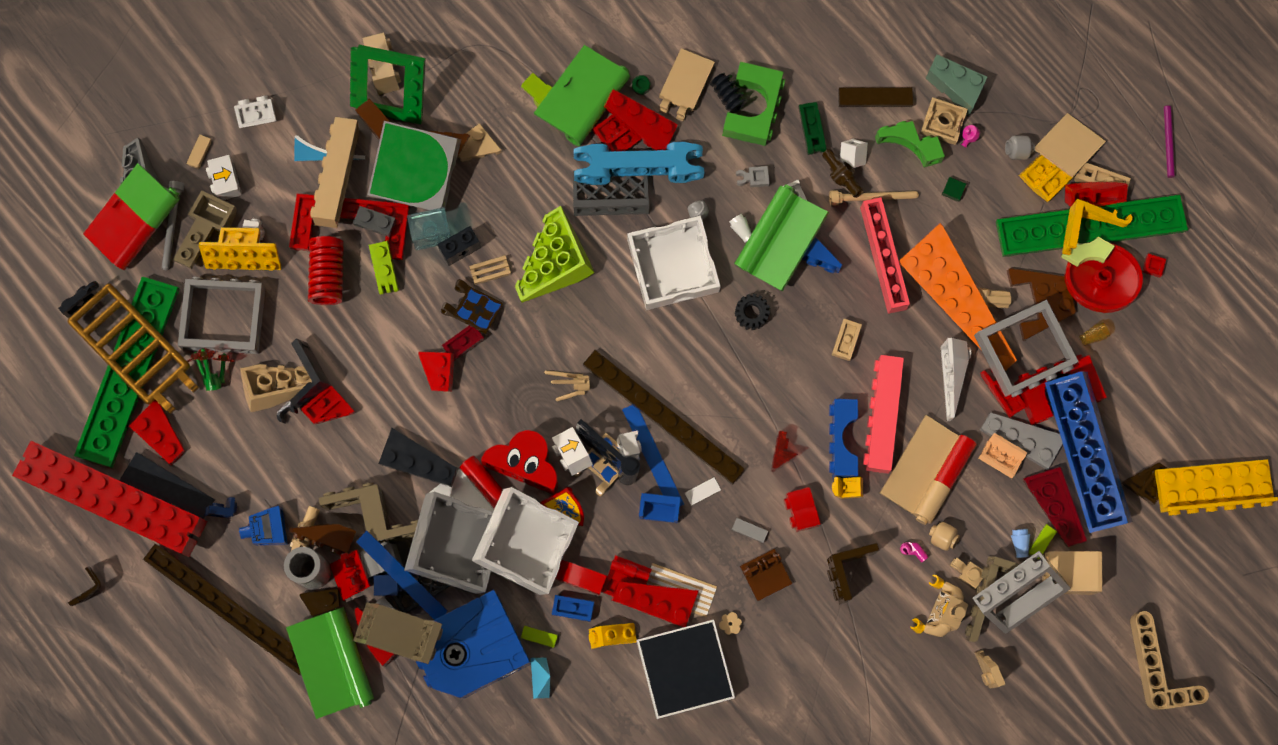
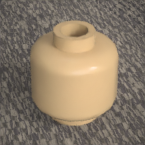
(944, 536)

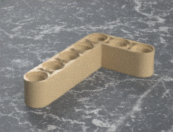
(1157, 669)

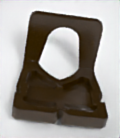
(88, 593)

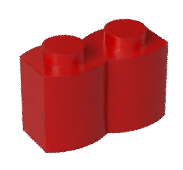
(802, 510)

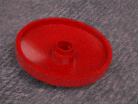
(1105, 285)

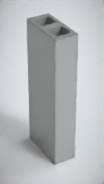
(749, 530)

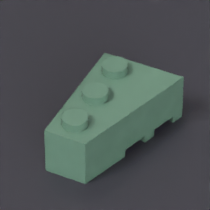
(956, 82)

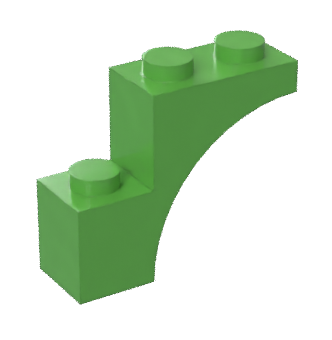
(905, 134)

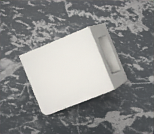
(854, 152)

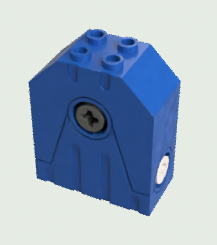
(486, 645)

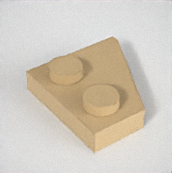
(478, 145)
(991, 674)

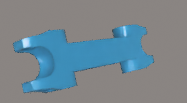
(638, 163)

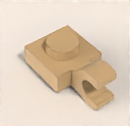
(969, 574)

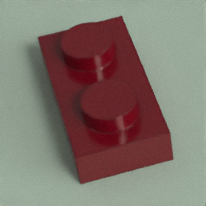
(463, 341)

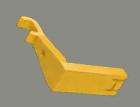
(1083, 209)

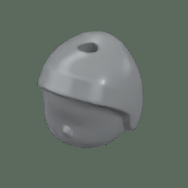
(698, 208)

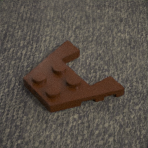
(1043, 288)

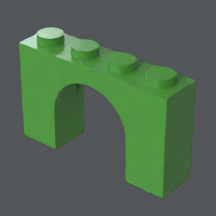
(756, 128)

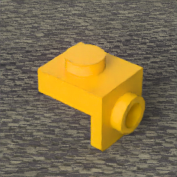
(848, 487)

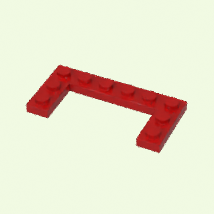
(303, 222)

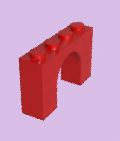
(1036, 404)

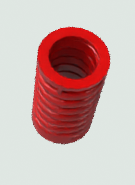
(325, 270)

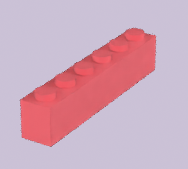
(884, 255)
(884, 414)

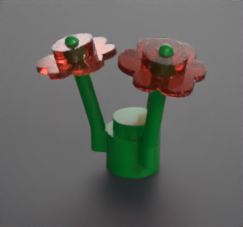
(210, 380)

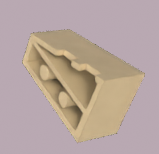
(383, 73)

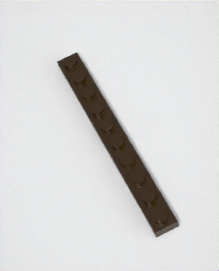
(663, 417)
(222, 606)

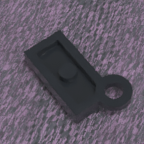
(83, 294)

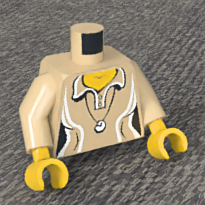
(946, 613)

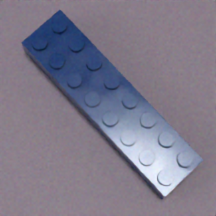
(1088, 452)

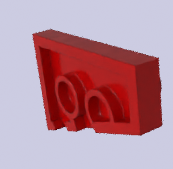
(158, 433)

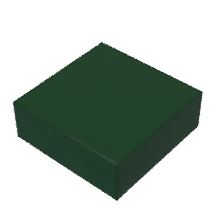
(953, 189)

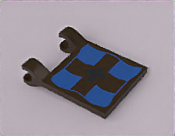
(474, 309)

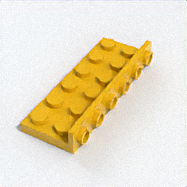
(1214, 487)

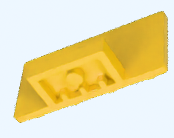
(240, 250)

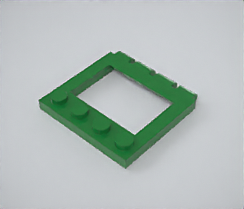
(413, 81)

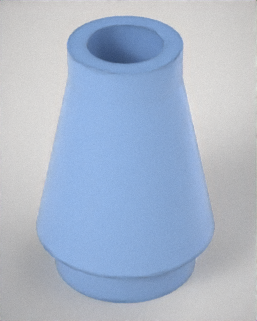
(1021, 542)

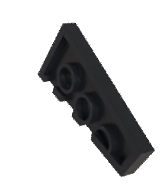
(411, 458)

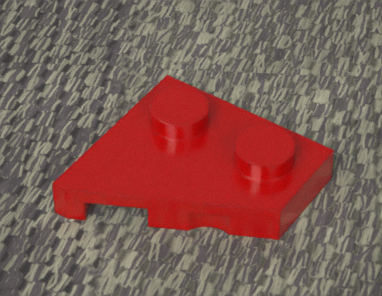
(438, 369)
(327, 407)

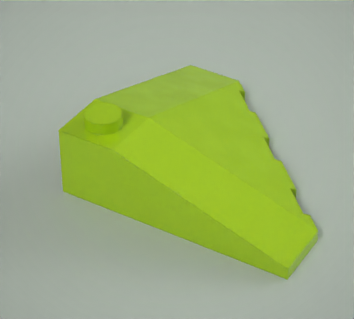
(555, 260)

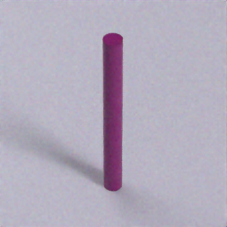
(1169, 141)

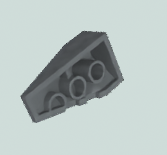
(135, 153)

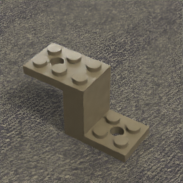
(373, 512)
(398, 633)

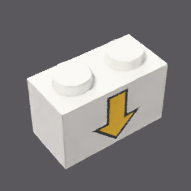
(224, 178)
(572, 451)

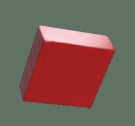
(1154, 265)

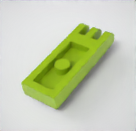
(383, 267)

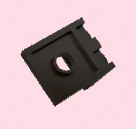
(836, 571)

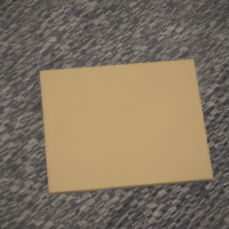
(1069, 145)

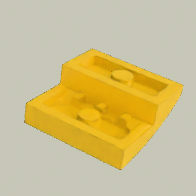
(1044, 178)

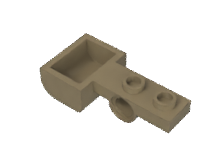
(209, 215)

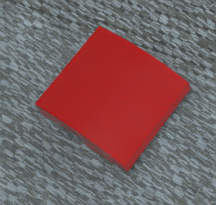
(615, 134)

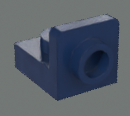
(219, 510)

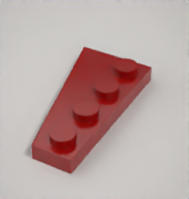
(658, 601)

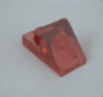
(781, 457)

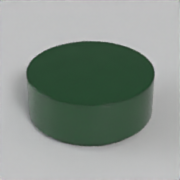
(641, 85)

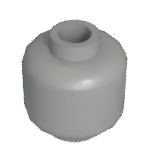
(1019, 147)

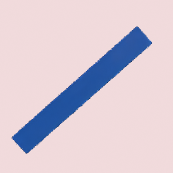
(651, 453)
(401, 576)

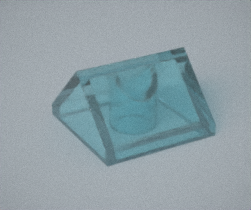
(428, 228)

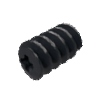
(728, 92)

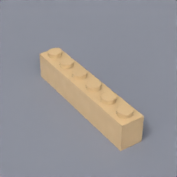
(335, 172)

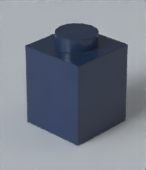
(386, 586)

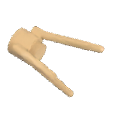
(579, 382)

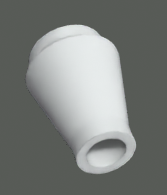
(741, 227)

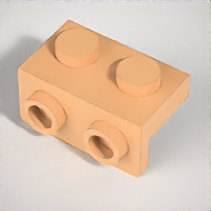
(1002, 455)

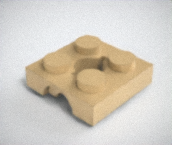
(933, 127)

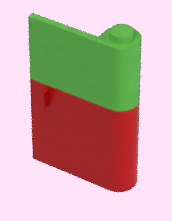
(131, 217)

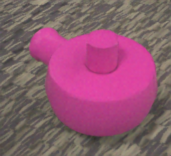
(970, 134)

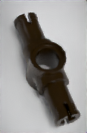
(842, 173)

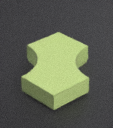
(1095, 250)

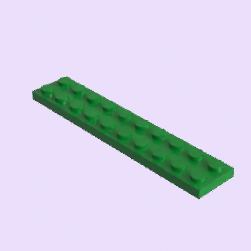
(1048, 230)
(115, 399)

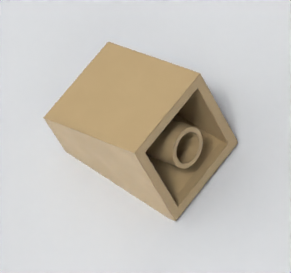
(1079, 569)

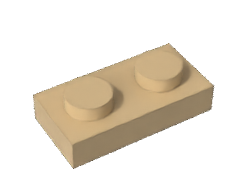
(846, 339)

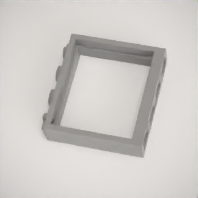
(222, 346)
(995, 364)
(1028, 603)

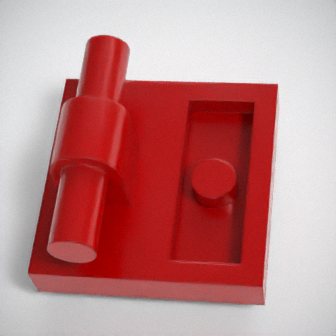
(625, 571)

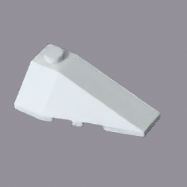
(954, 364)

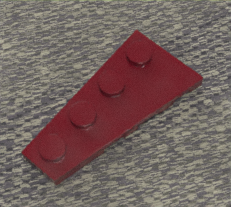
(1055, 500)

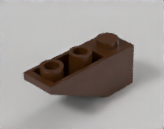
(331, 535)

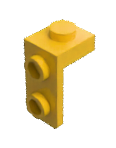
(612, 635)

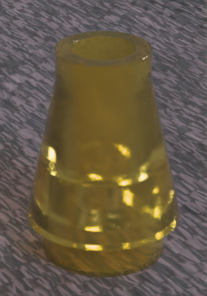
(1095, 333)

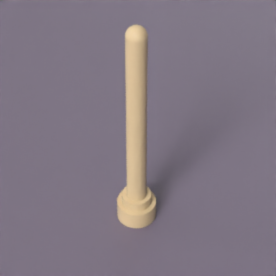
(837, 197)

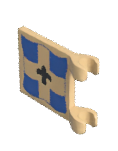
(603, 468)

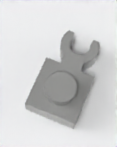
(757, 176)

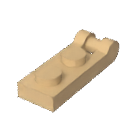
(1099, 175)

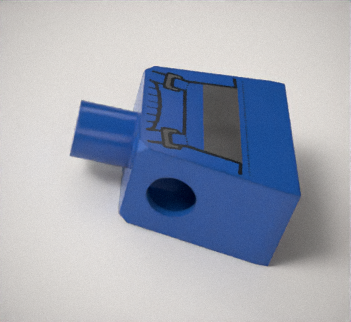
(266, 528)

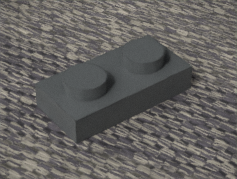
(374, 221)

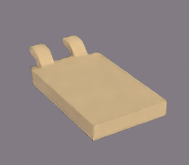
(685, 82)

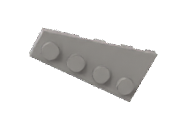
(1037, 442)

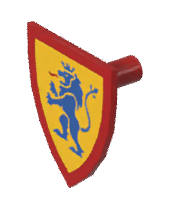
(566, 503)

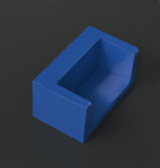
(659, 508)

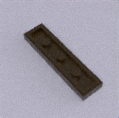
(875, 97)

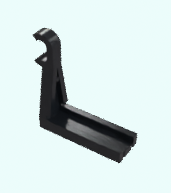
(310, 390)

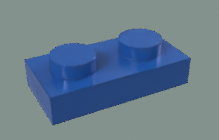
(572, 608)

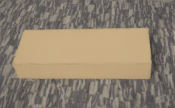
(199, 151)

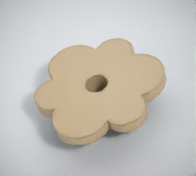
(724, 624)

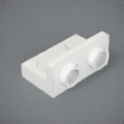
(255, 112)

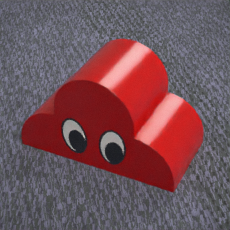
(524, 461)

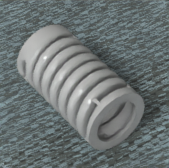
(295, 561)

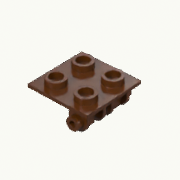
(766, 574)

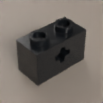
(459, 245)

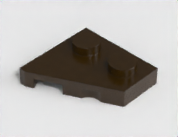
(1145, 483)
(321, 601)

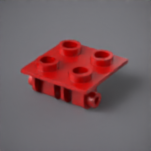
(350, 574)

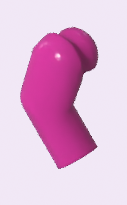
(912, 548)

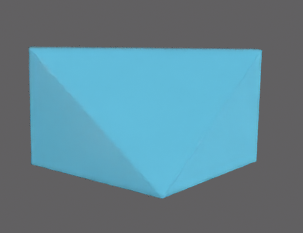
(540, 678)

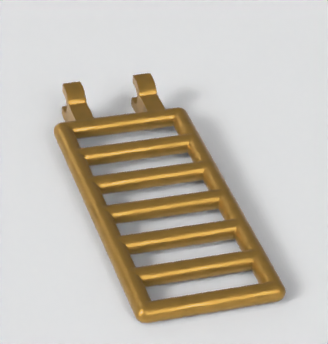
(145, 327)

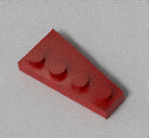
(648, 125)

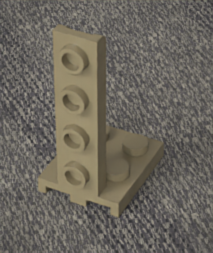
(989, 575)

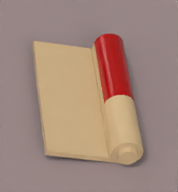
(928, 469)

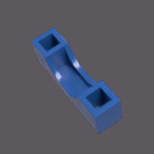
(843, 462)

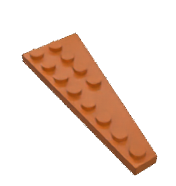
(946, 279)

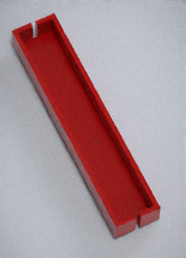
(109, 498)

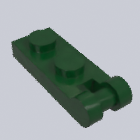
(812, 127)

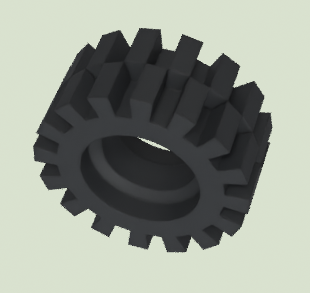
(755, 301)

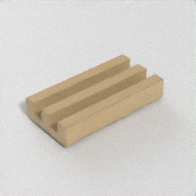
(489, 263)

